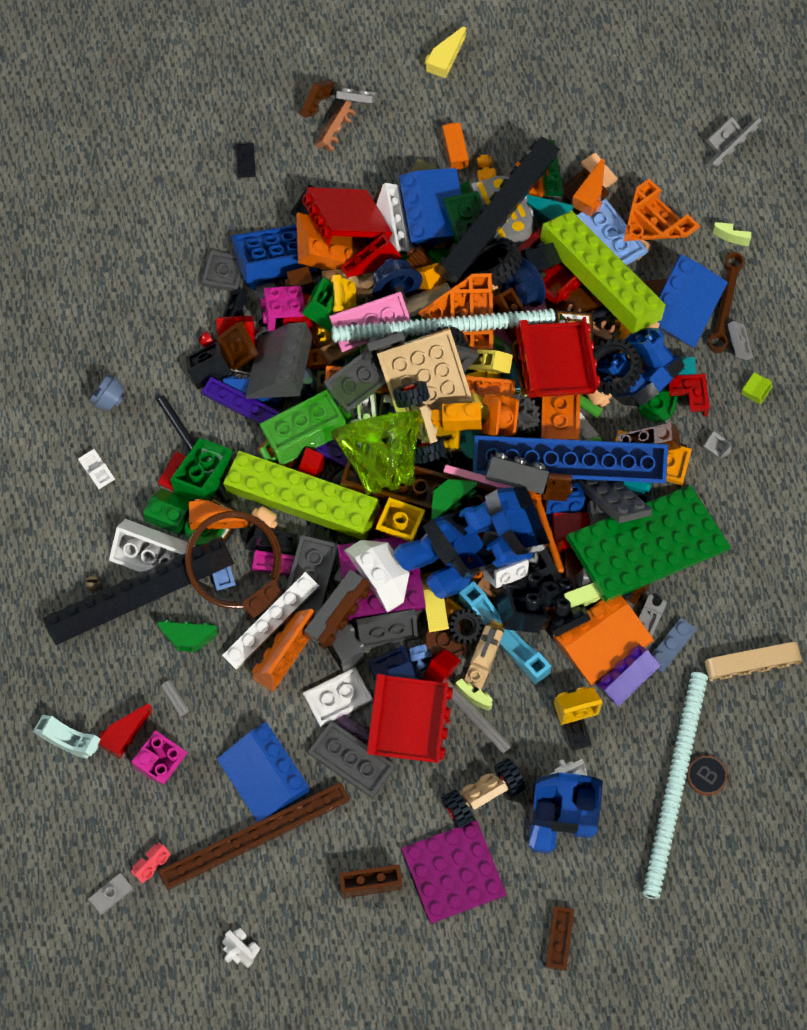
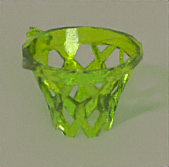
(396, 453)

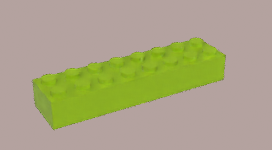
(603, 272)
(302, 495)

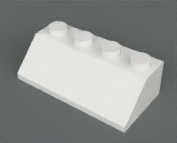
(143, 547)

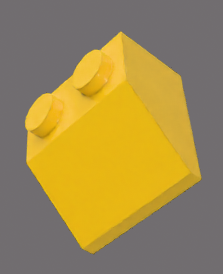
(401, 519)
(577, 705)

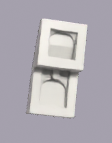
(96, 469)

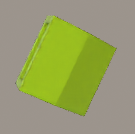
(757, 388)

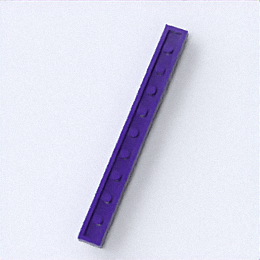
(260, 412)

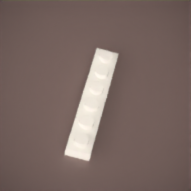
(271, 620)

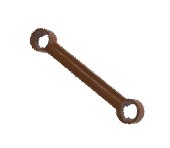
(726, 301)

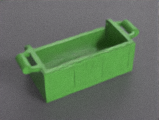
(302, 427)

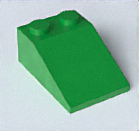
(201, 470)

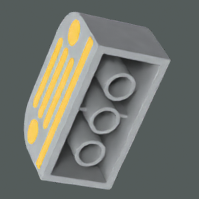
(519, 224)

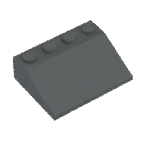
(280, 362)

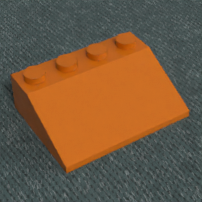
(315, 252)
(604, 639)
(284, 651)

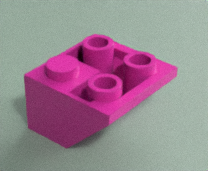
(158, 758)

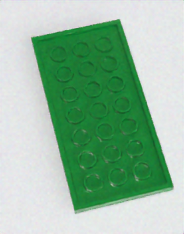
(648, 548)

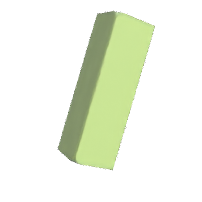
(585, 595)

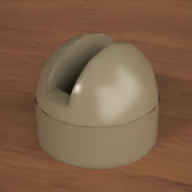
(92, 586)

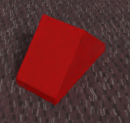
(312, 463)
(441, 667)

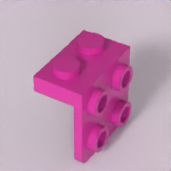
(281, 303)

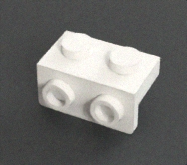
(506, 574)

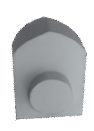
(717, 445)

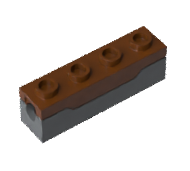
(337, 610)

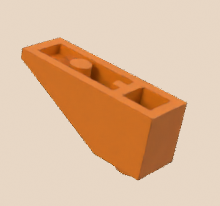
(588, 196)
(201, 510)

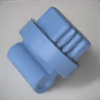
(420, 654)

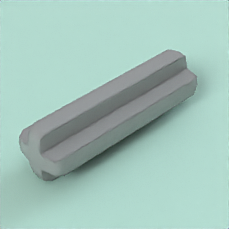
(175, 698)

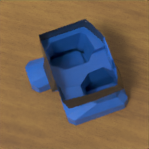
(657, 371)
(515, 520)
(453, 546)
(579, 819)

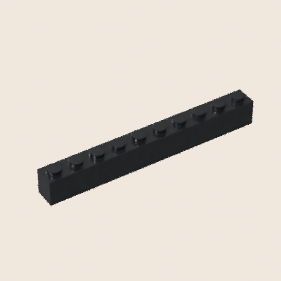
(498, 211)
(136, 591)

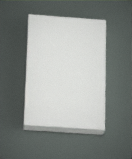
(337, 696)

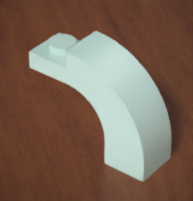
(66, 738)

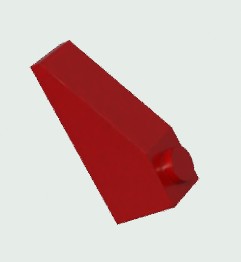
(370, 257)
(121, 733)

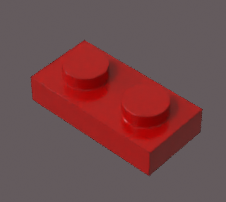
(173, 465)

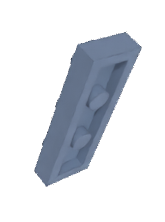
(673, 643)

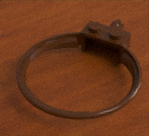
(264, 597)

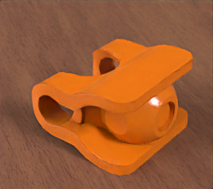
(502, 415)

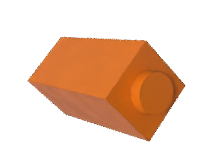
(455, 146)

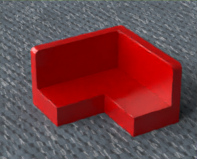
(696, 389)

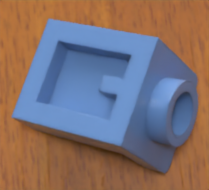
(223, 578)

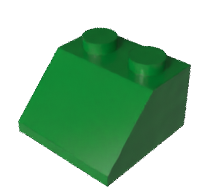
(167, 511)

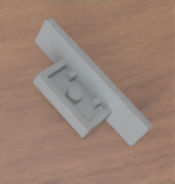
(727, 137)

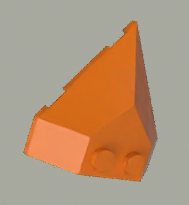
(653, 219)
(467, 298)

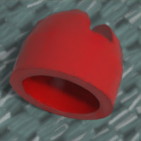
(205, 339)

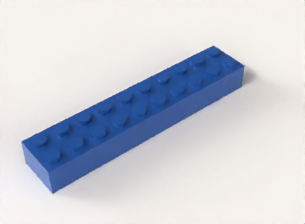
(579, 457)

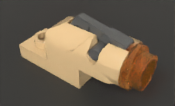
(484, 654)

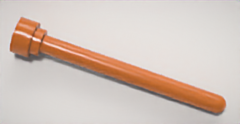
(542, 515)

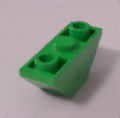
(451, 495)
(187, 635)

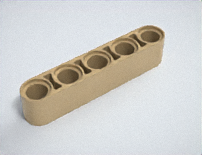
(753, 660)

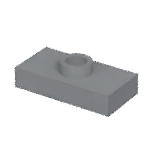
(740, 340)
(110, 894)

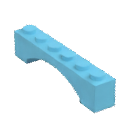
(525, 657)

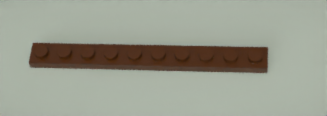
(254, 836)

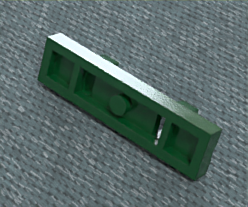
(552, 178)

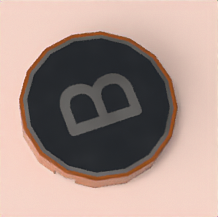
(707, 775)

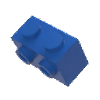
(573, 504)

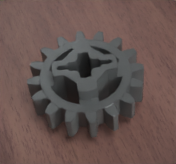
(527, 415)

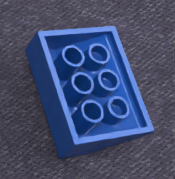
(423, 204)
(267, 253)
(690, 300)
(263, 773)

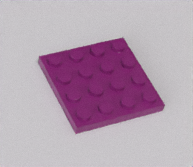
(371, 606)
(453, 872)

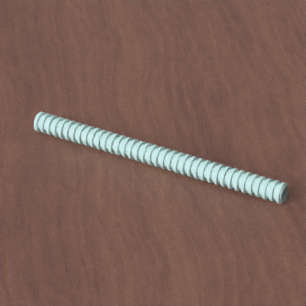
(424, 326)
(675, 785)

